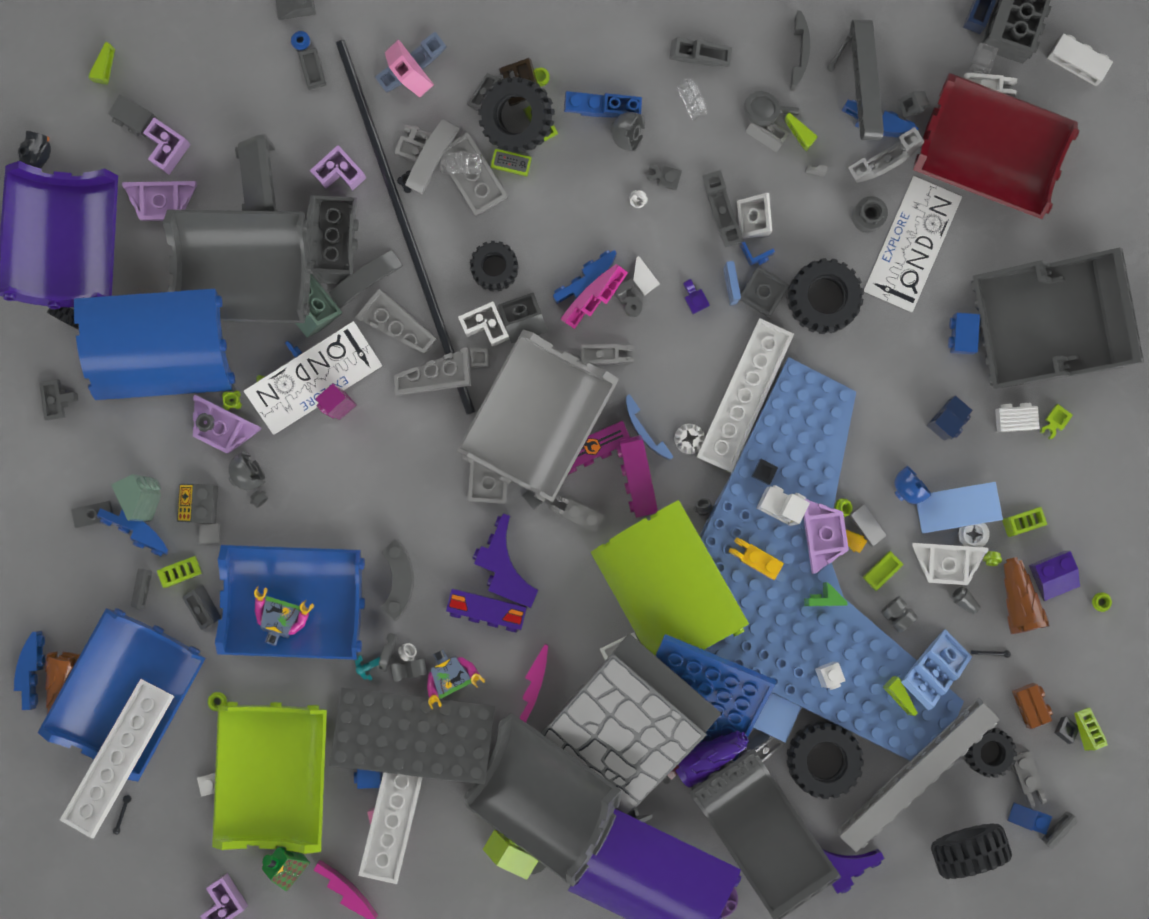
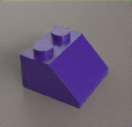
(1056, 575)

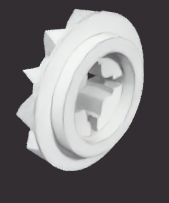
(686, 447)
(979, 541)

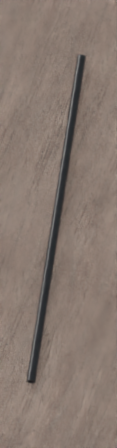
(400, 213)

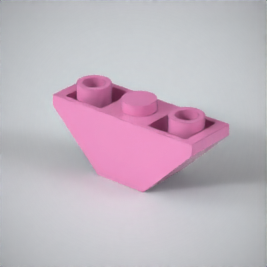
(407, 69)

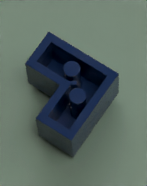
(950, 419)

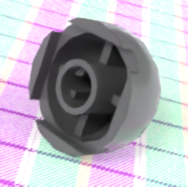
(627, 130)
(245, 473)

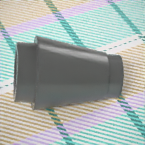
(965, 600)

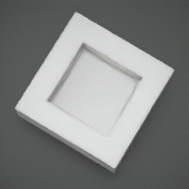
(206, 784)

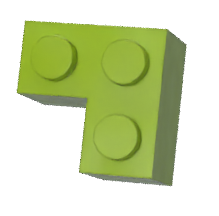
(509, 855)

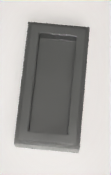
(312, 68)

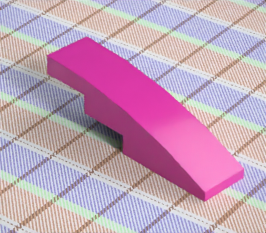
(599, 290)
(536, 676)
(351, 895)

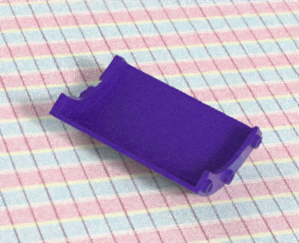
(57, 235)
(655, 875)

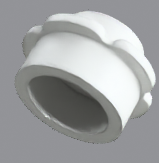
(638, 202)
(407, 652)

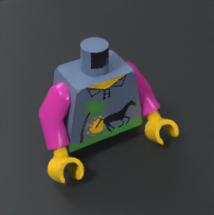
(279, 617)
(450, 676)

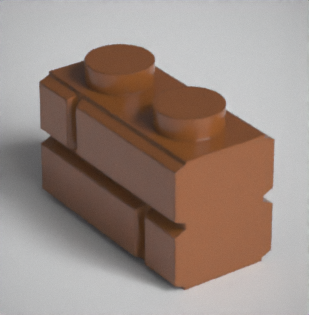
(1032, 705)

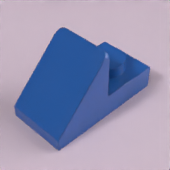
(1029, 818)

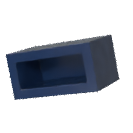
(979, 15)

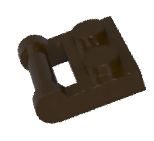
(521, 69)

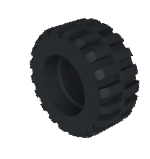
(492, 114)
(843, 278)
(846, 775)
(971, 851)

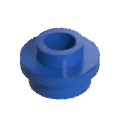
(303, 45)

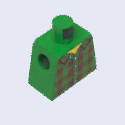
(284, 867)

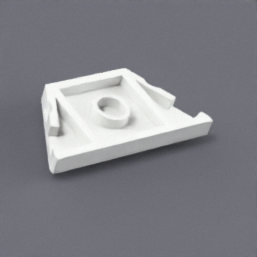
(949, 562)

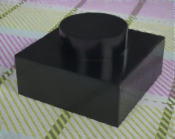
(764, 471)
(1066, 730)

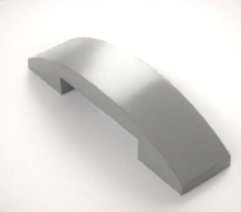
(430, 156)
(889, 158)

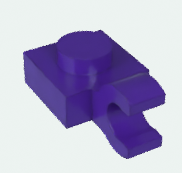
(696, 299)

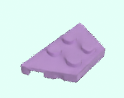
(154, 198)
(229, 429)
(824, 534)

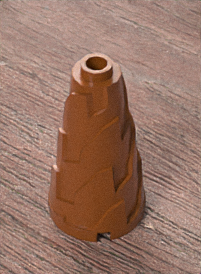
(1022, 600)
(57, 671)

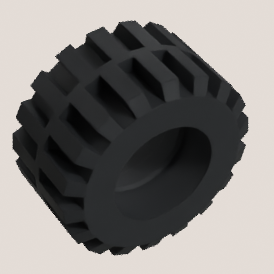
(490, 250)
(1003, 760)

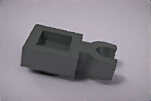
(668, 176)

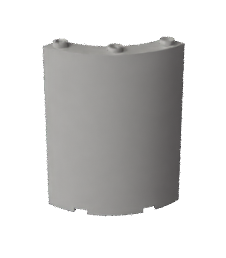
(537, 416)

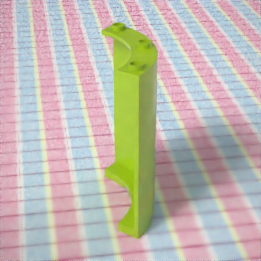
(669, 582)
(269, 777)

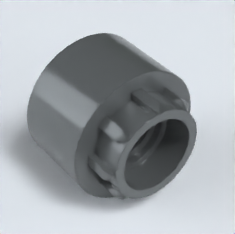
(872, 204)

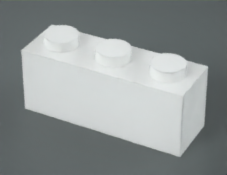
(1080, 59)

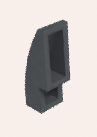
(700, 52)

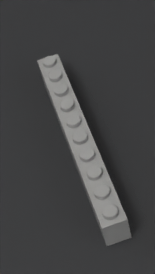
(918, 774)

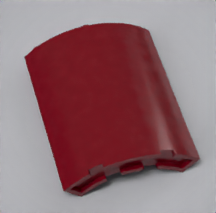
(995, 146)

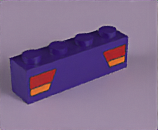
(486, 609)

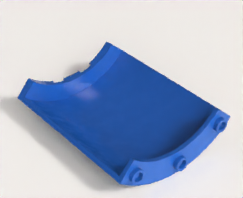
(152, 344)
(319, 576)
(106, 676)

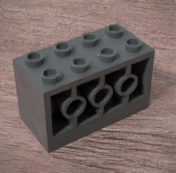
(1016, 27)

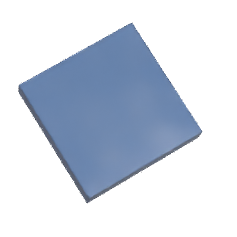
(732, 283)

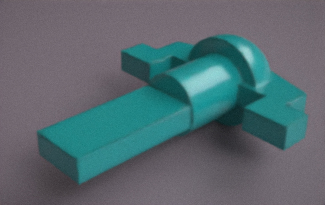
(361, 669)

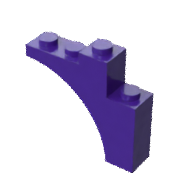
(496, 558)
(852, 866)

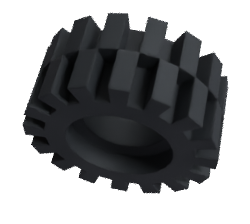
(65, 315)

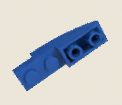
(601, 105)
(892, 124)
(591, 272)
(141, 535)
(29, 661)

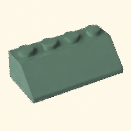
(322, 310)
(138, 497)

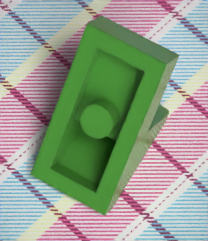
(830, 598)

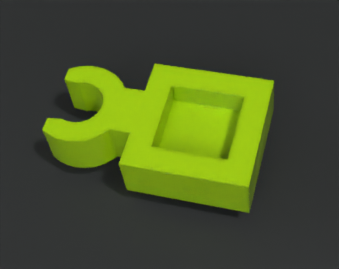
(1057, 419)

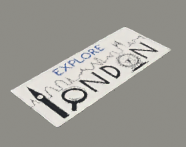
(912, 244)
(292, 388)

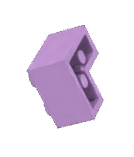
(170, 146)
(337, 165)
(227, 899)

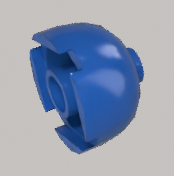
(910, 487)

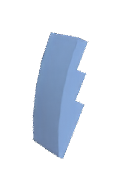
(960, 508)
(936, 669)
(777, 717)

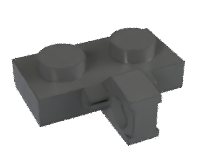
(55, 399)

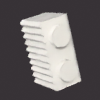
(1017, 418)

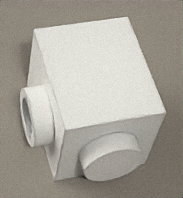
(830, 675)

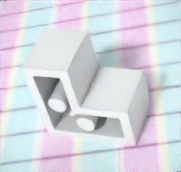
(485, 319)
(783, 507)

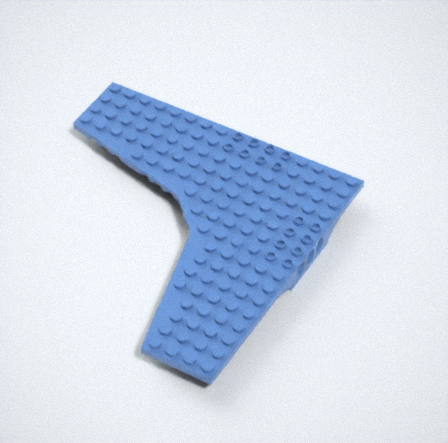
(806, 437)

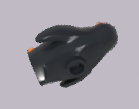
(34, 149)

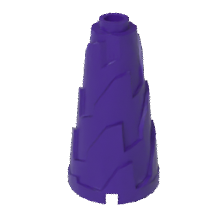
(710, 756)

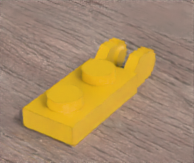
(757, 559)

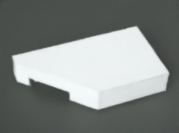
(644, 278)

